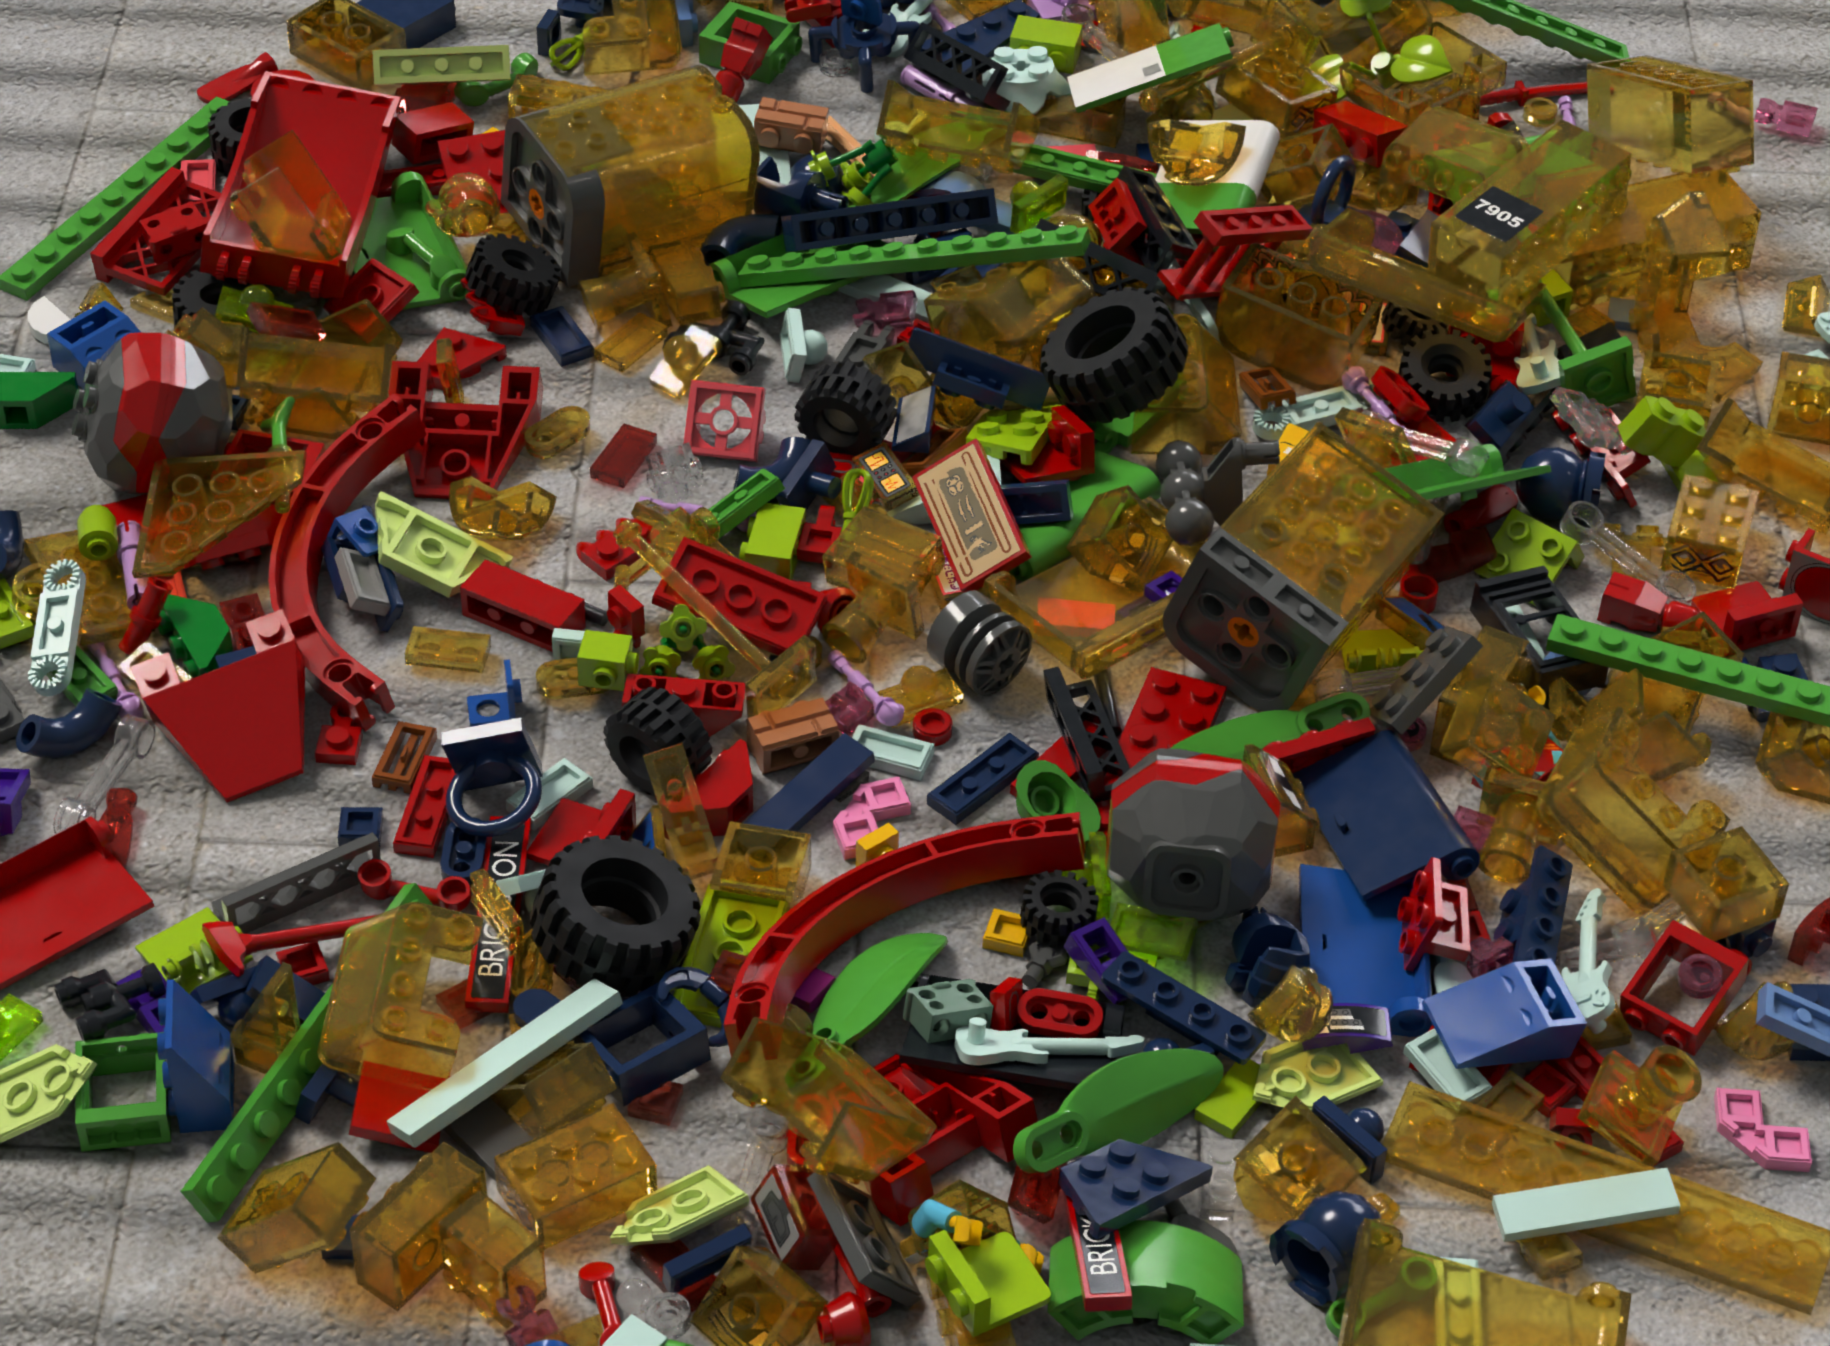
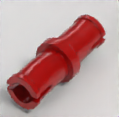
(145, 615)

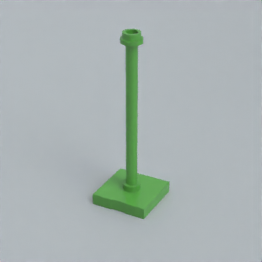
(1597, 372)

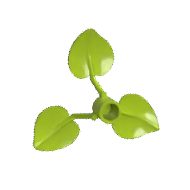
(1418, 62)

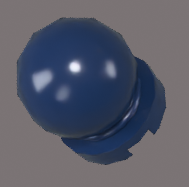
(1570, 481)
(1321, 1245)

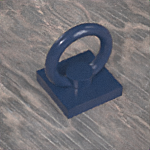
(1323, 209)
(491, 757)

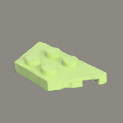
(428, 547)

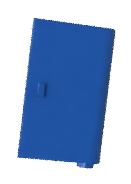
(1362, 947)

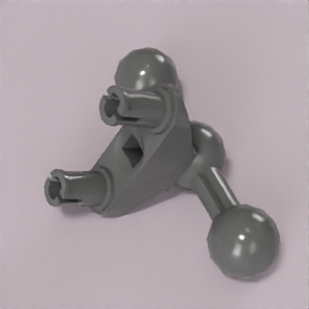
(1199, 500)

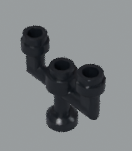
(734, 316)
(105, 1001)

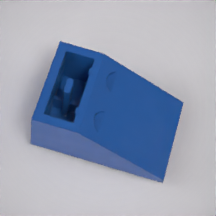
(87, 338)
(1508, 1016)
(197, 1063)

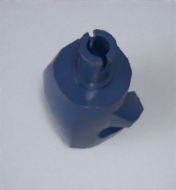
(802, 195)
(1264, 952)

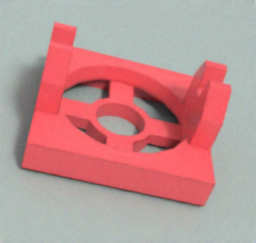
(751, 395)

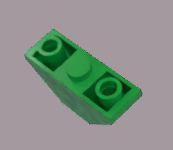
(35, 398)
(195, 633)

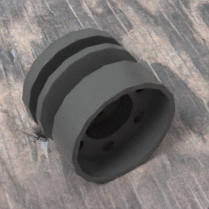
(979, 642)

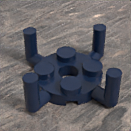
(864, 45)

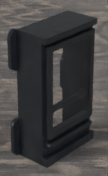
(1533, 584)

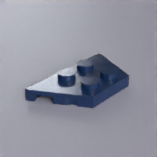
(1128, 1183)

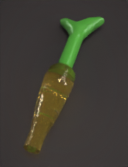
(277, 425)

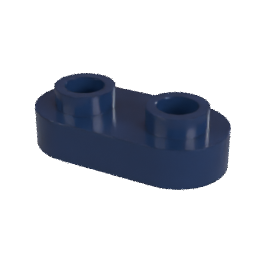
(461, 853)

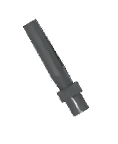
(1043, 961)

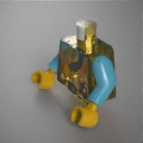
(967, 1217)

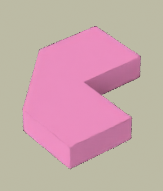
(870, 804)
(1772, 1147)

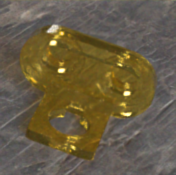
(1643, 539)

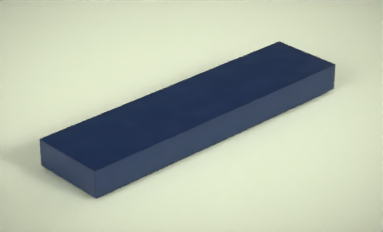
(815, 786)

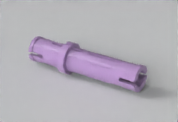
(933, 87)
(126, 555)

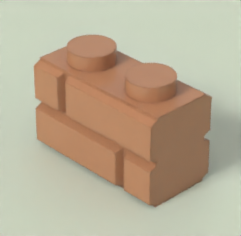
(791, 126)
(791, 734)

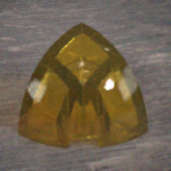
(1195, 152)
(499, 514)

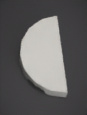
(43, 318)

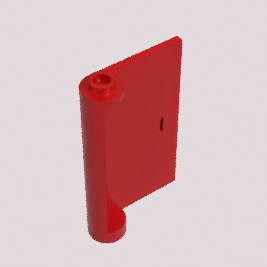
(62, 898)

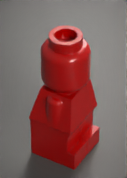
(742, 56)
(1640, 605)

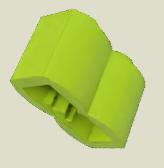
(1662, 430)

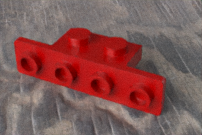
(1616, 466)
(242, 541)

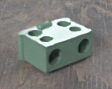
(945, 1008)

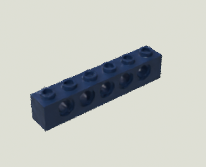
(889, 220)

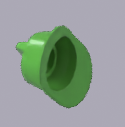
(1048, 790)

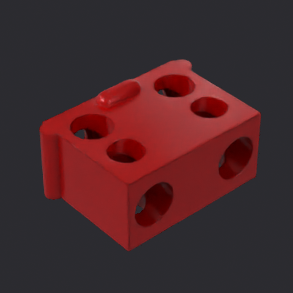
(174, 232)

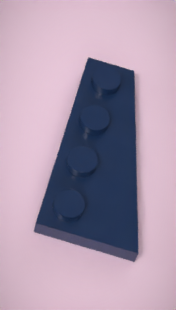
(987, 31)

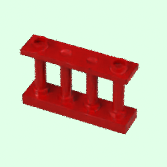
(1228, 230)

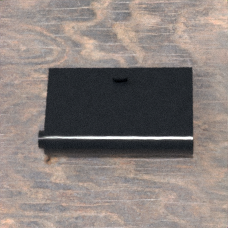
(1059, 1072)

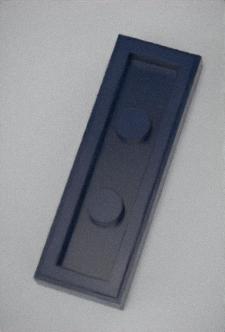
(981, 779)

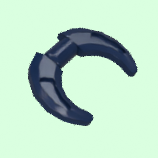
(696, 979)

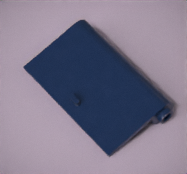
(1389, 814)

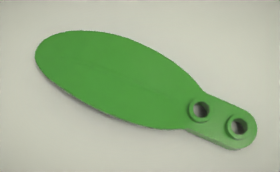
(910, 176)
(1275, 725)
(874, 985)
(1120, 1101)

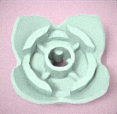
(1028, 78)

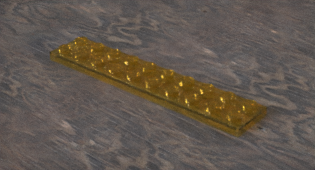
(1709, 1237)

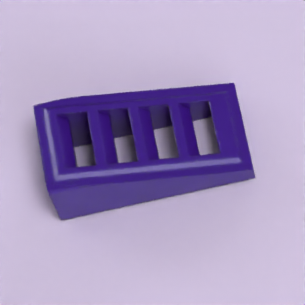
(1079, 950)

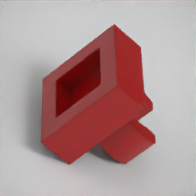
(1567, 1122)

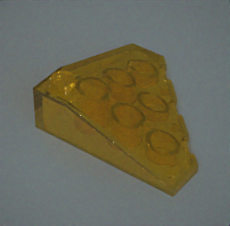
(205, 498)

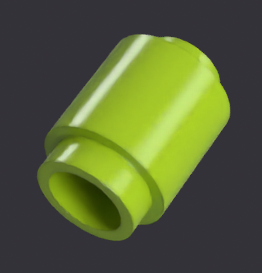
(97, 533)

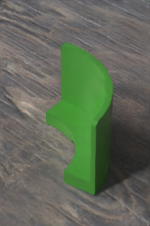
(1172, 1276)

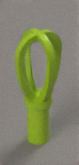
(576, 44)
(847, 492)

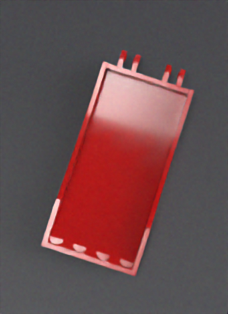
(348, 139)

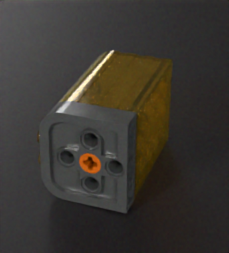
(638, 159)
(1297, 570)

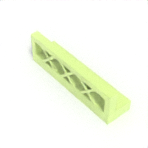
(441, 65)

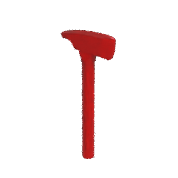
(234, 947)

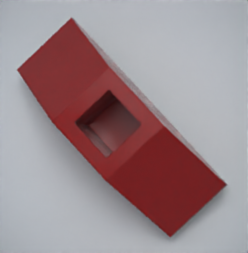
(711, 700)
(726, 789)

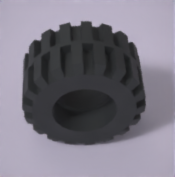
(226, 132)
(846, 408)
(652, 723)

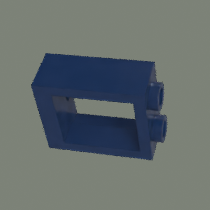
(681, 1053)

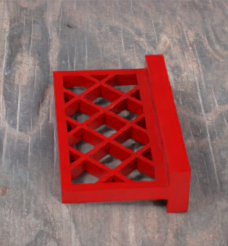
(126, 238)

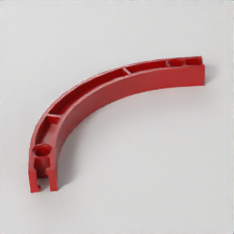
(297, 553)
(883, 887)

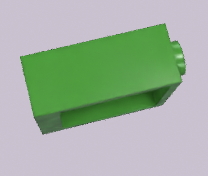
(783, 47)
(128, 1123)

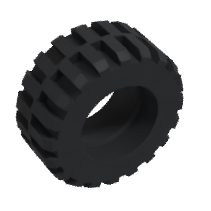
(1114, 355)
(622, 878)

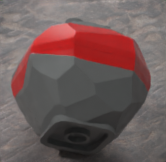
(150, 403)
(1192, 835)

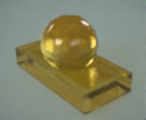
(684, 360)
(924, 689)

